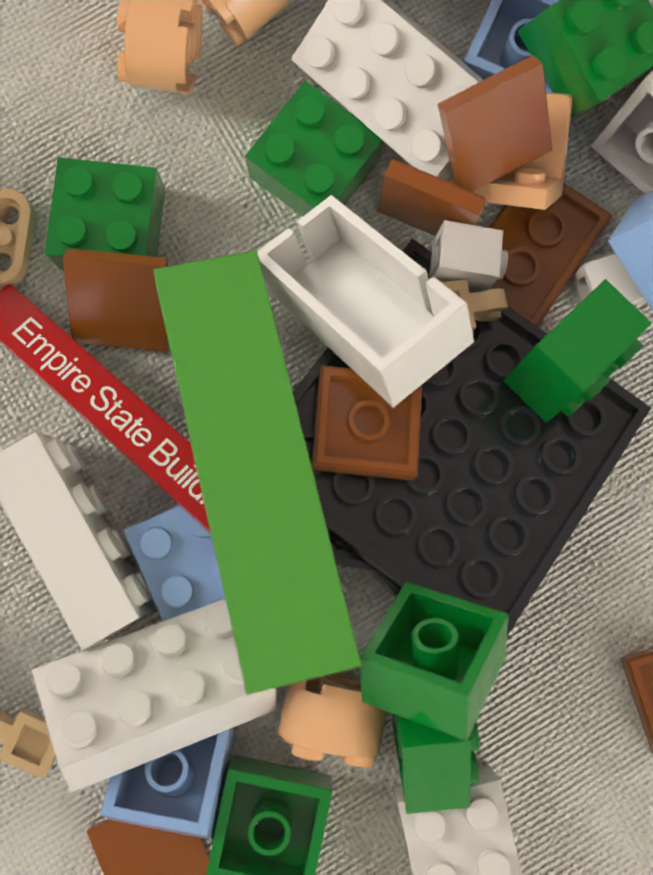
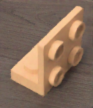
(541, 180)

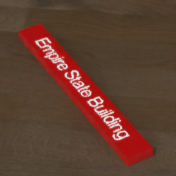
(102, 401)

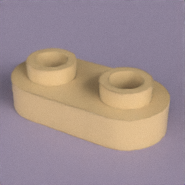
(17, 237)

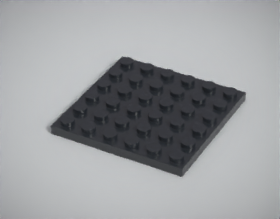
(492, 476)

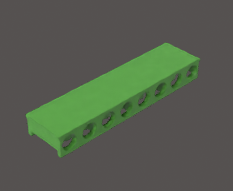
(254, 474)

